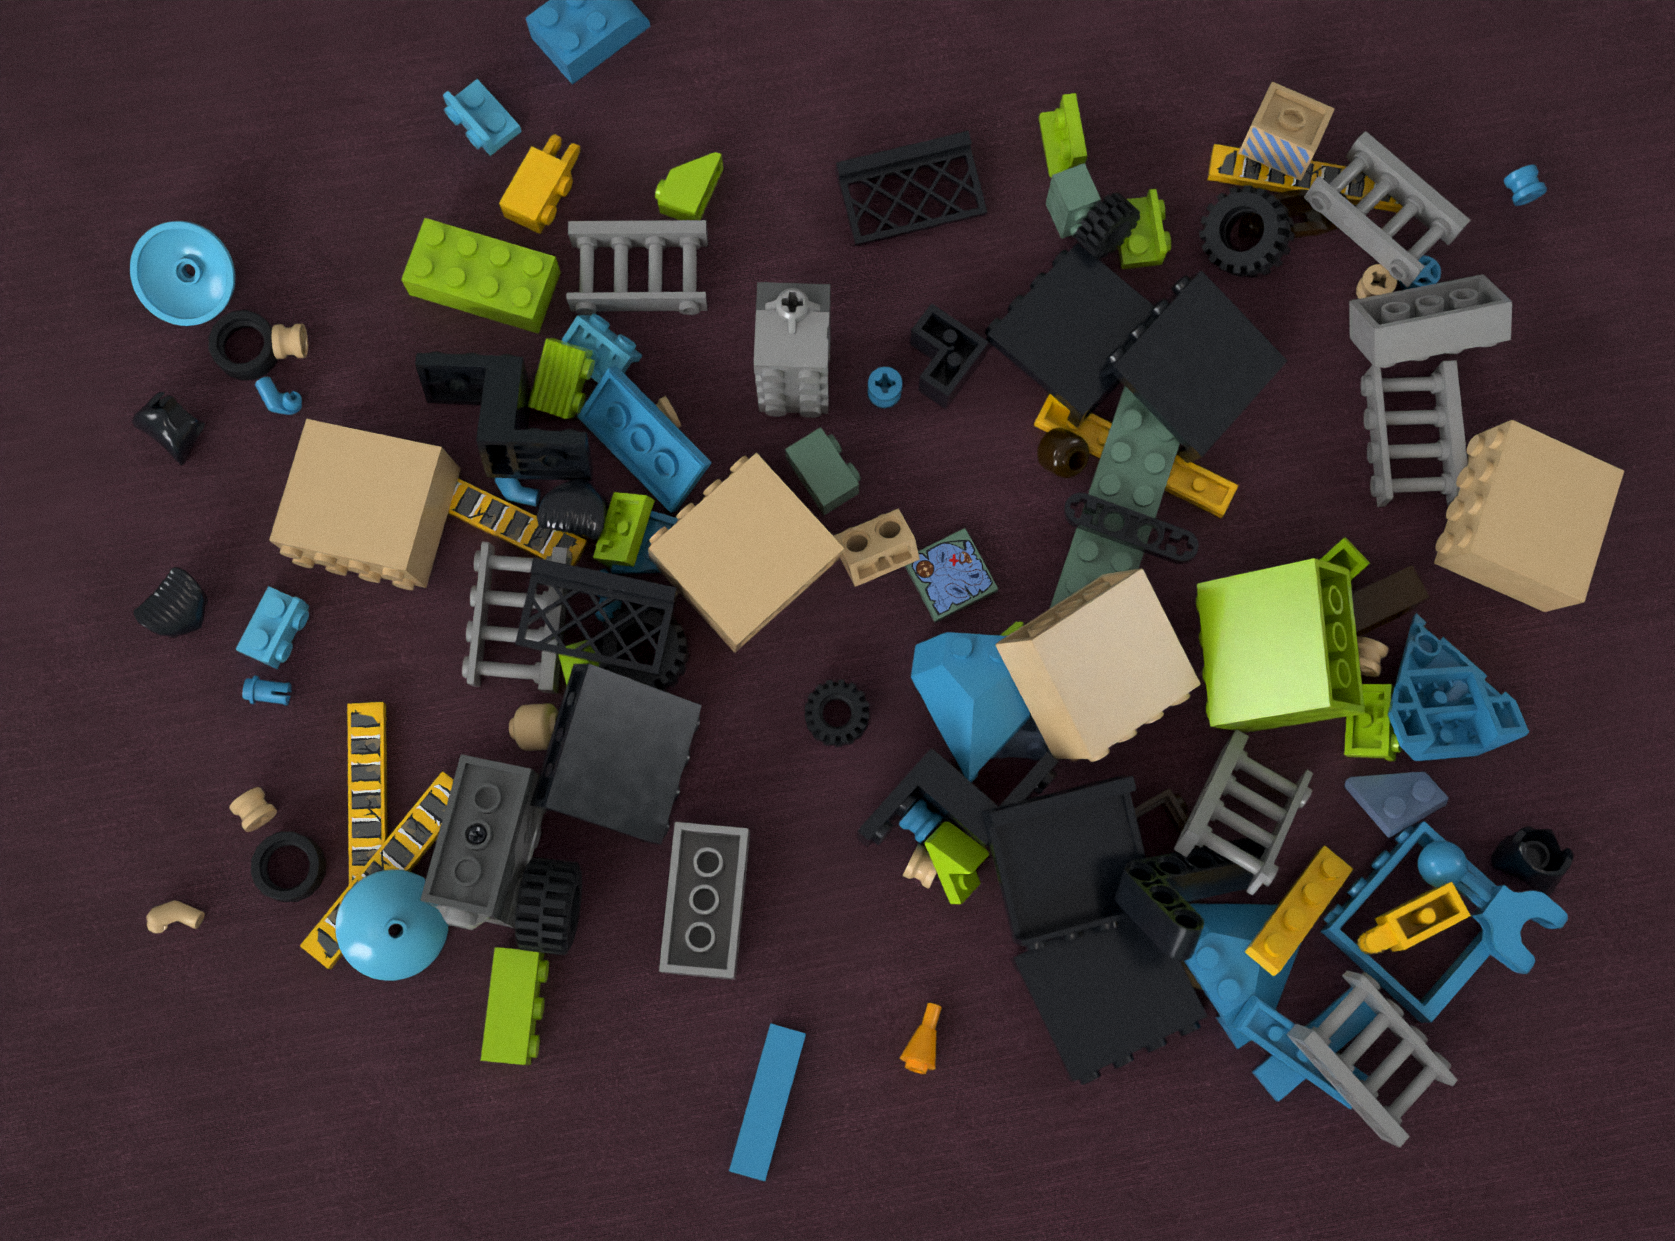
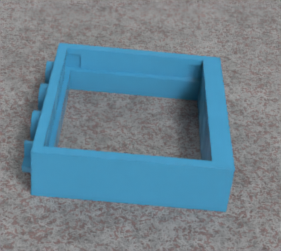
(1454, 977)

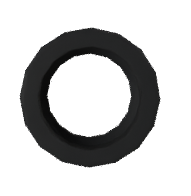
(224, 330)
(260, 861)

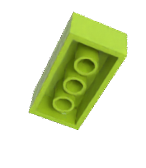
(481, 275)

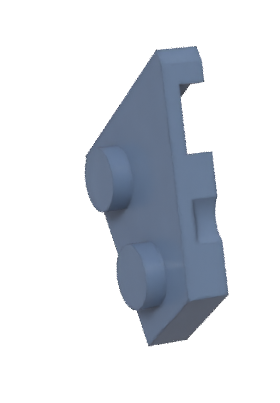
(1396, 799)

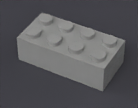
(1430, 320)
(705, 900)

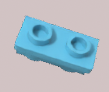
(482, 116)
(607, 347)
(273, 628)

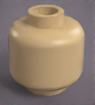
(533, 726)

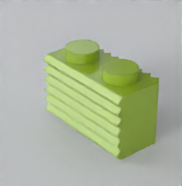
(561, 378)

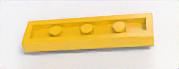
(1298, 911)

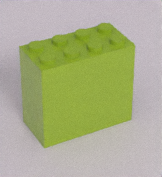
(1280, 647)

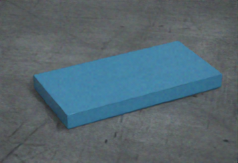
(643, 439)

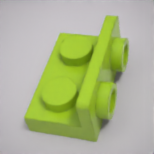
(1063, 136)
(1148, 240)
(623, 529)
(1372, 733)

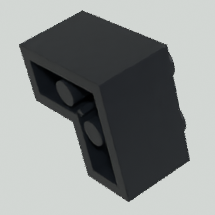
(953, 352)

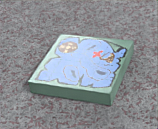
(951, 575)

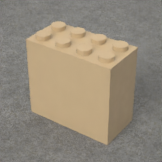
(365, 504)
(1529, 516)
(744, 551)
(1098, 666)

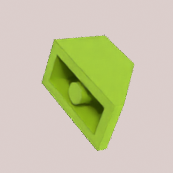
(689, 187)

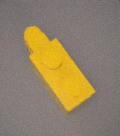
(539, 185)
(1415, 920)

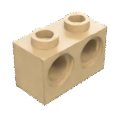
(877, 547)

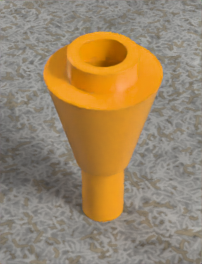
(921, 1049)

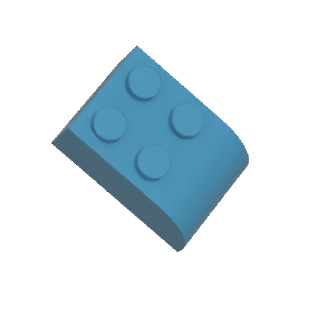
(584, 32)

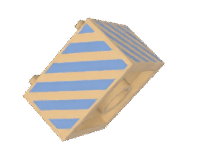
(1286, 131)

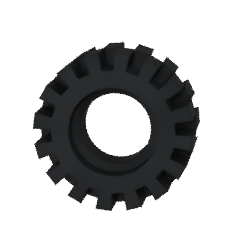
(1107, 225)
(830, 692)

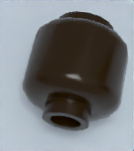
(1063, 453)

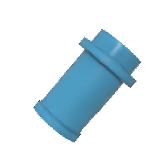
(265, 691)

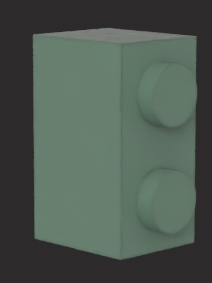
(1071, 198)
(823, 470)

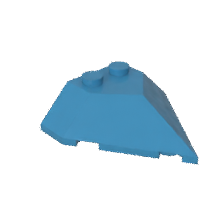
(969, 696)
(1445, 704)
(1226, 970)

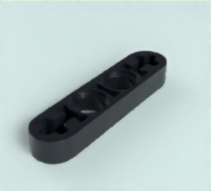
(1132, 523)

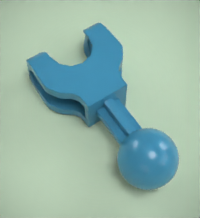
(1498, 908)

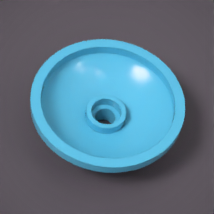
(162, 278)
(369, 912)

